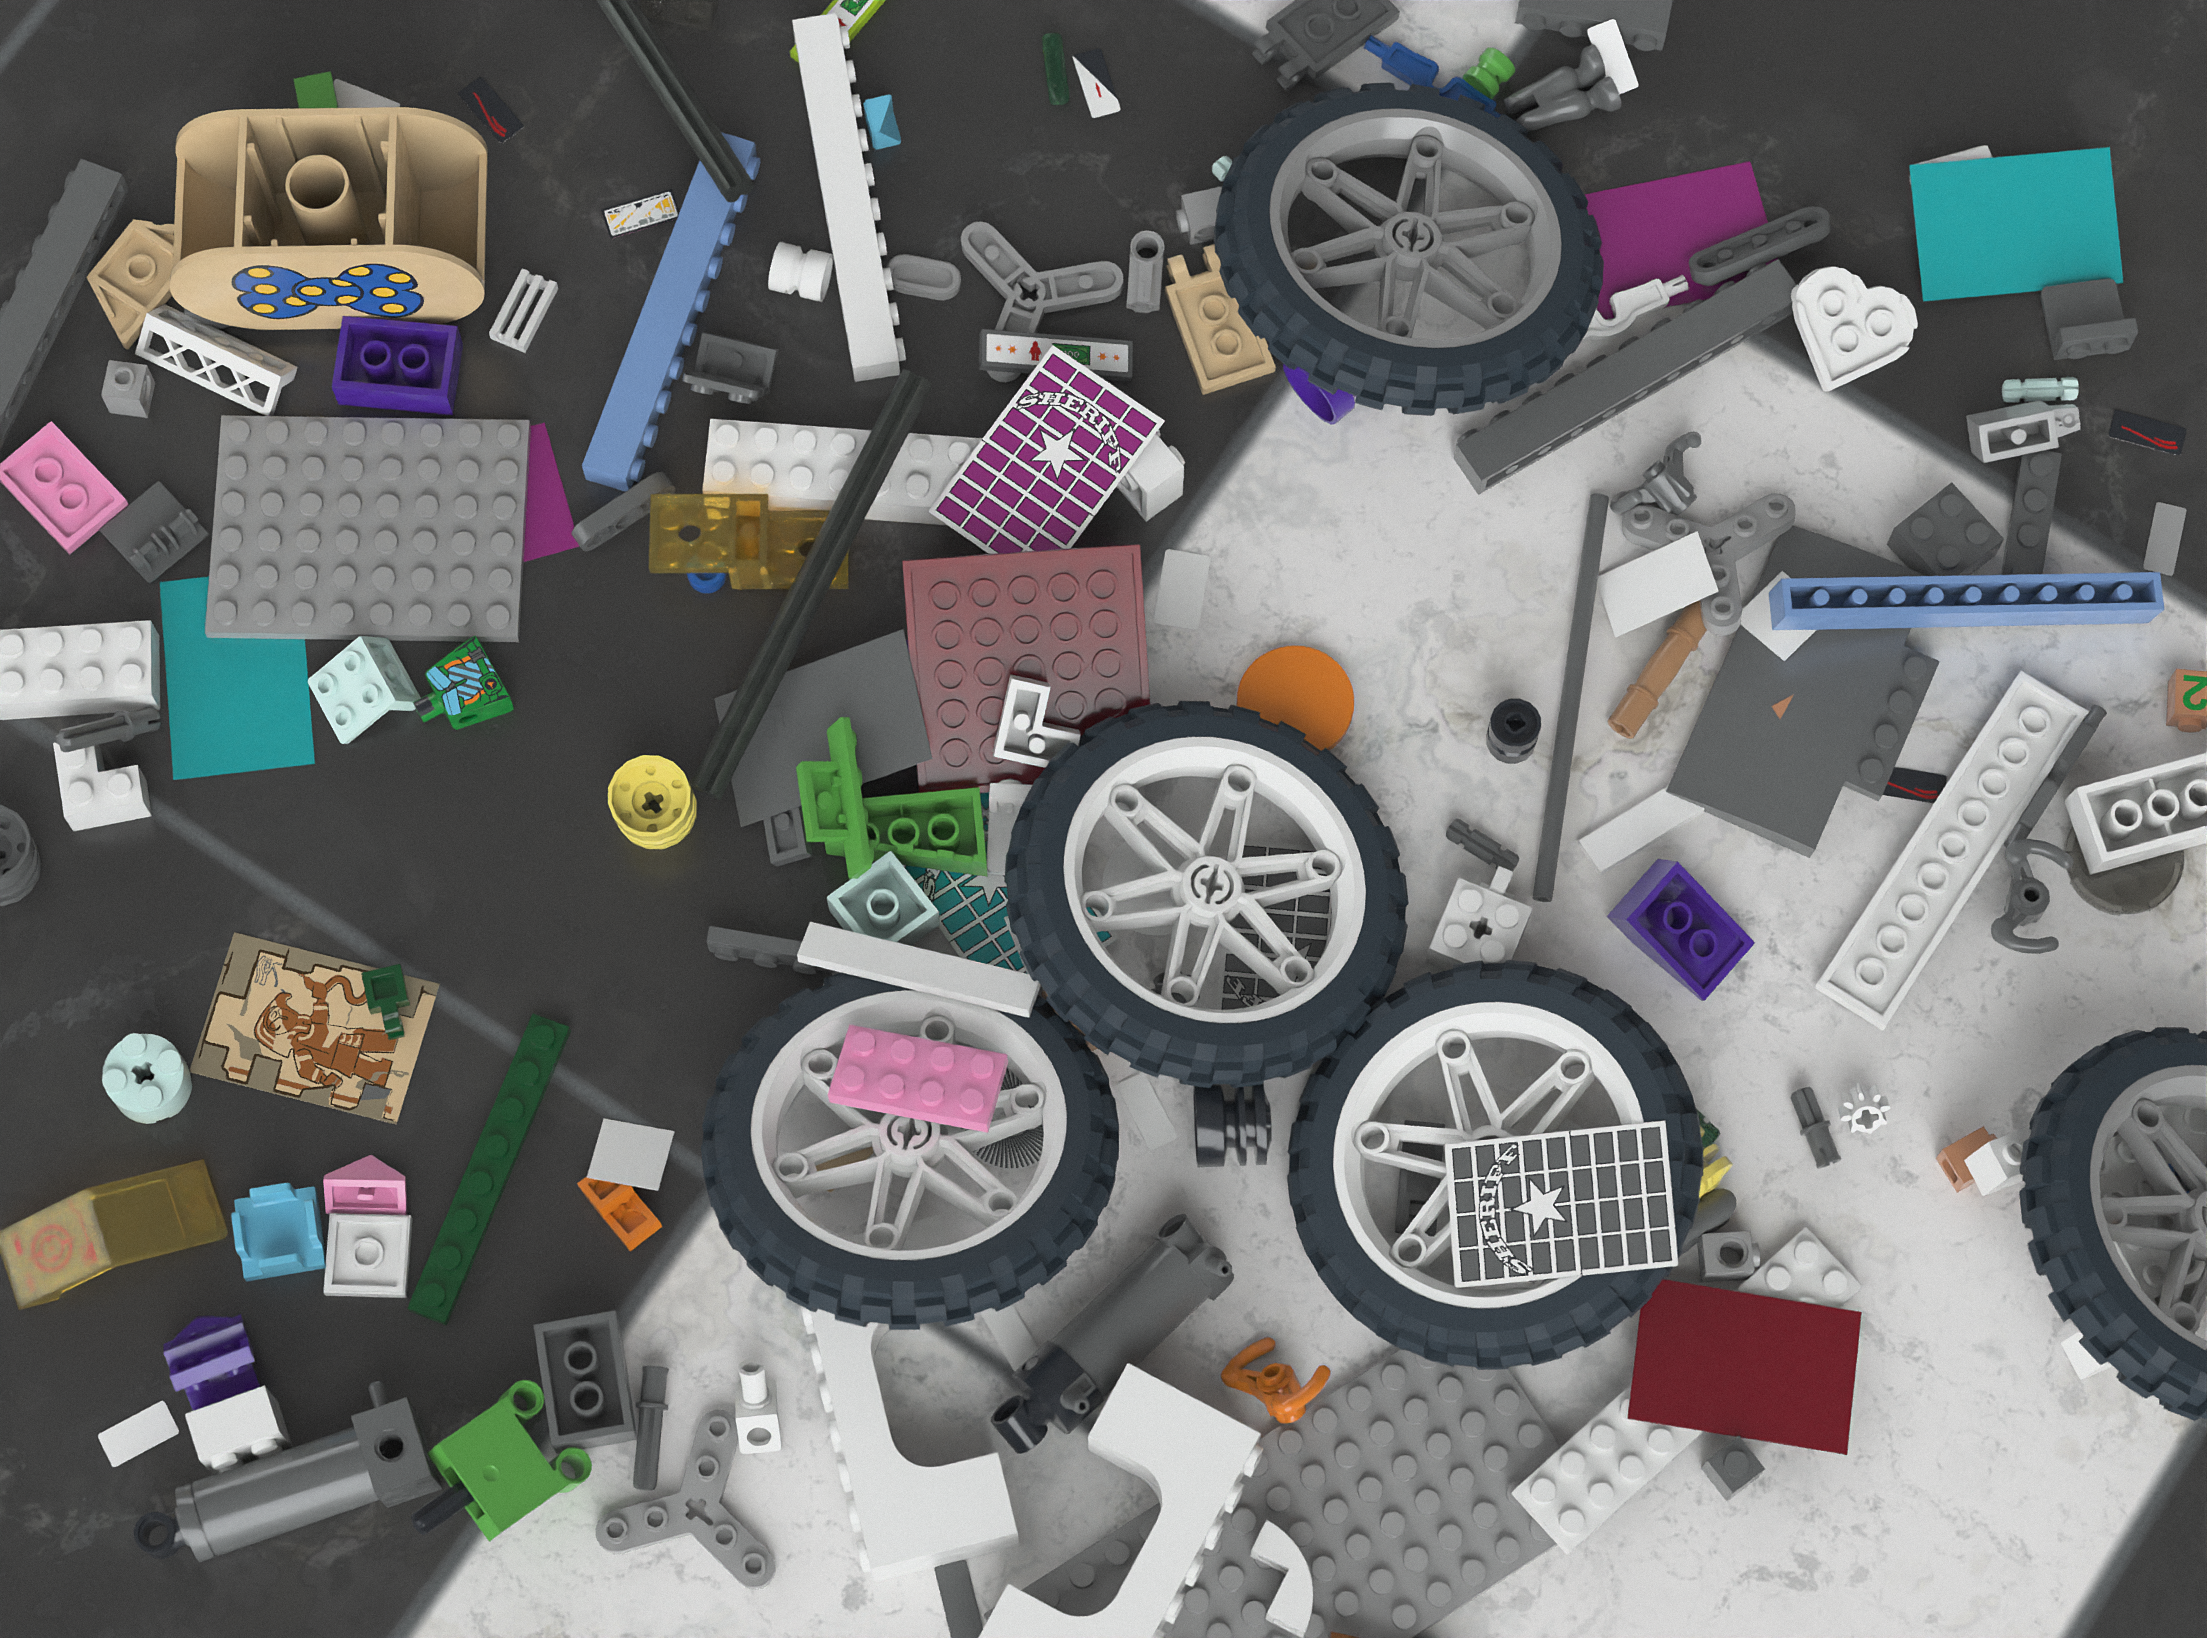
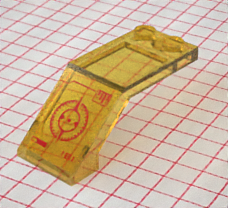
(109, 1229)

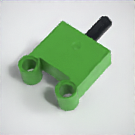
(498, 1468)

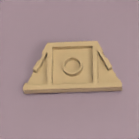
(134, 277)

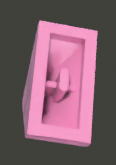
(365, 1188)

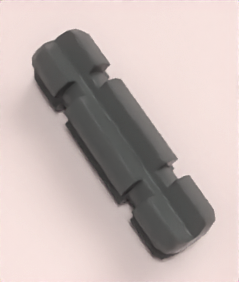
(1481, 845)

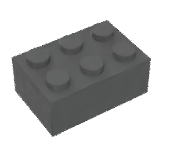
(585, 1382)

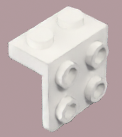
(1004, 806)

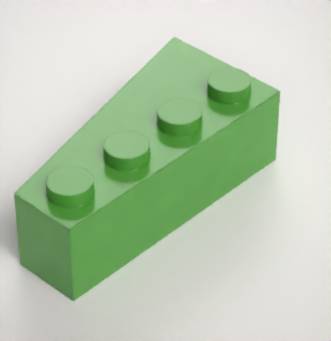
(927, 830)

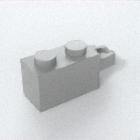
(2020, 429)

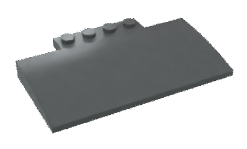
(1841, 728)

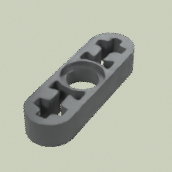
(620, 512)

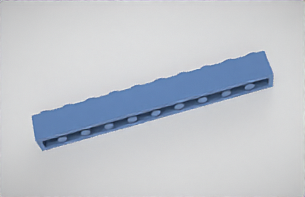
(665, 327)
(1965, 601)

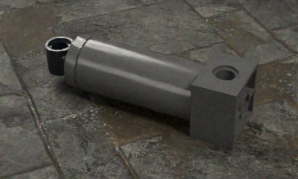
(300, 1484)

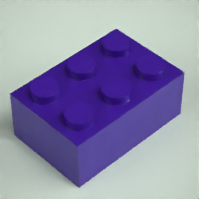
(397, 365)

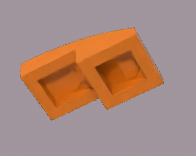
(621, 1210)

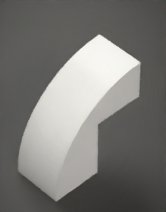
(1294, 1599)

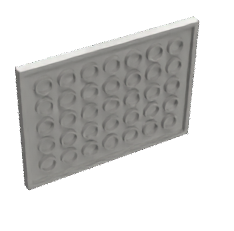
(368, 528)

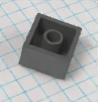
(1945, 536)

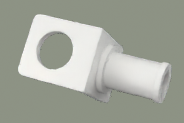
(756, 1407)

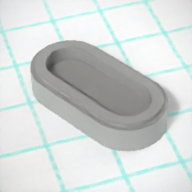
(924, 277)

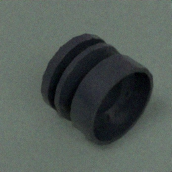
(1231, 1124)

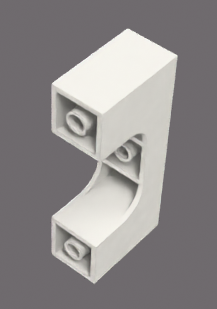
(1194, 1467)
(905, 1511)

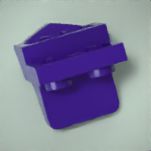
(212, 1360)

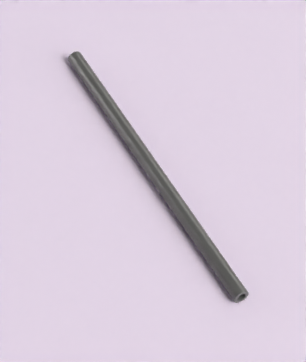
(1570, 698)

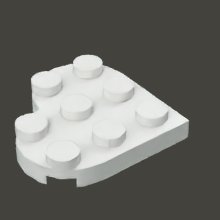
(1849, 325)

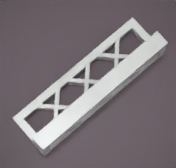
(216, 346)

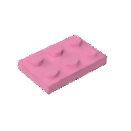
(60, 487)

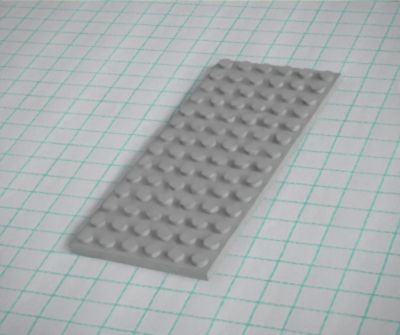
(1386, 1493)

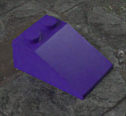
(1681, 927)

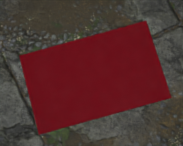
(1746, 1366)

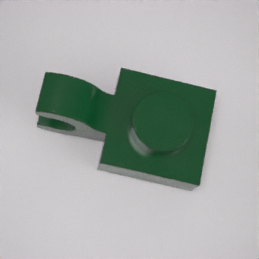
(387, 993)

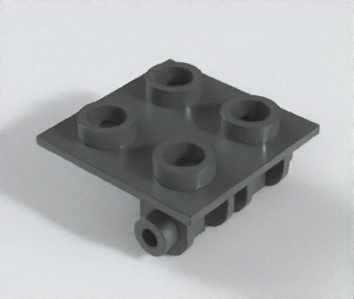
(154, 532)

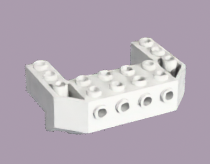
(1998, 1167)

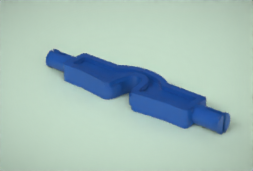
(1422, 71)

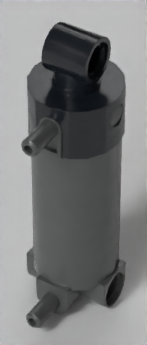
(1119, 1327)

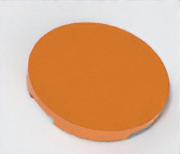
(1302, 691)

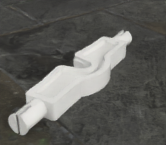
(1631, 305)

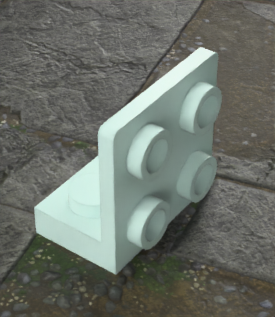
(362, 686)

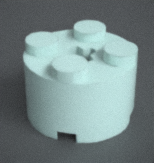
(139, 1057)

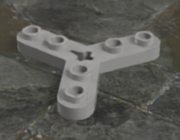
(1055, 288)
(1742, 531)
(667, 1516)

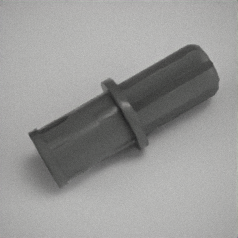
(1815, 1127)

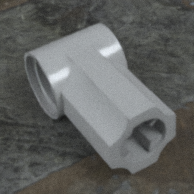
(1144, 273)

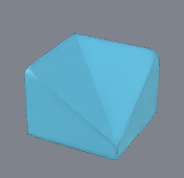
(881, 122)

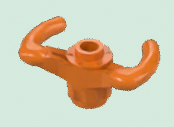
(1275, 1384)

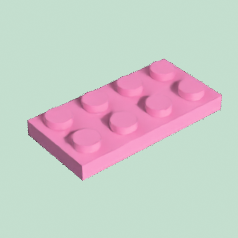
(918, 1078)

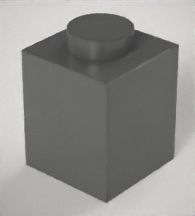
(1733, 1468)

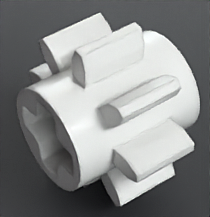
(1864, 1108)

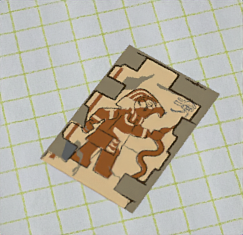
(305, 1030)

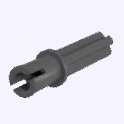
(120, 726)
(650, 1426)

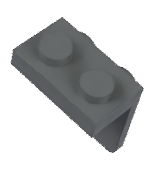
(2086, 319)
(732, 367)

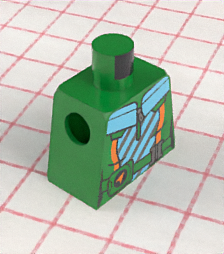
(464, 688)

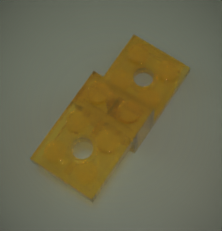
(735, 538)

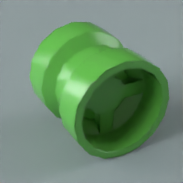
(1490, 72)

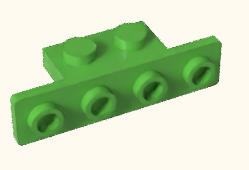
(834, 799)

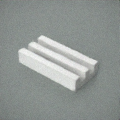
(536, 282)

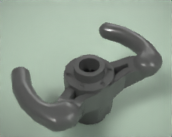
(1663, 482)
(2018, 909)

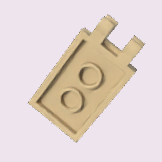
(1212, 330)

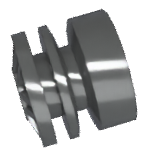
(19, 858)

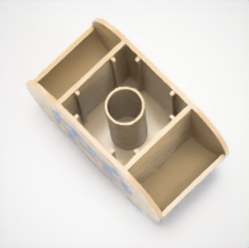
(329, 217)

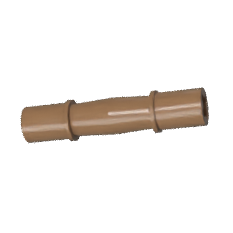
(1658, 672)

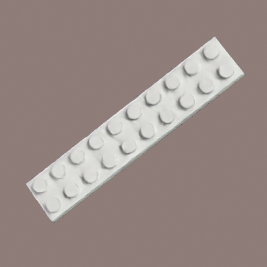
(1951, 850)
(1620, 1455)

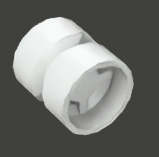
(801, 272)

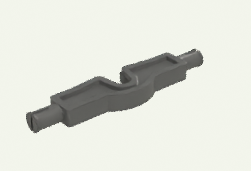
(2057, 774)

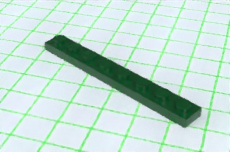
(489, 1169)

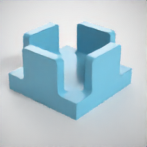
(278, 1231)

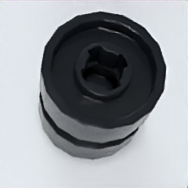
(1513, 731)

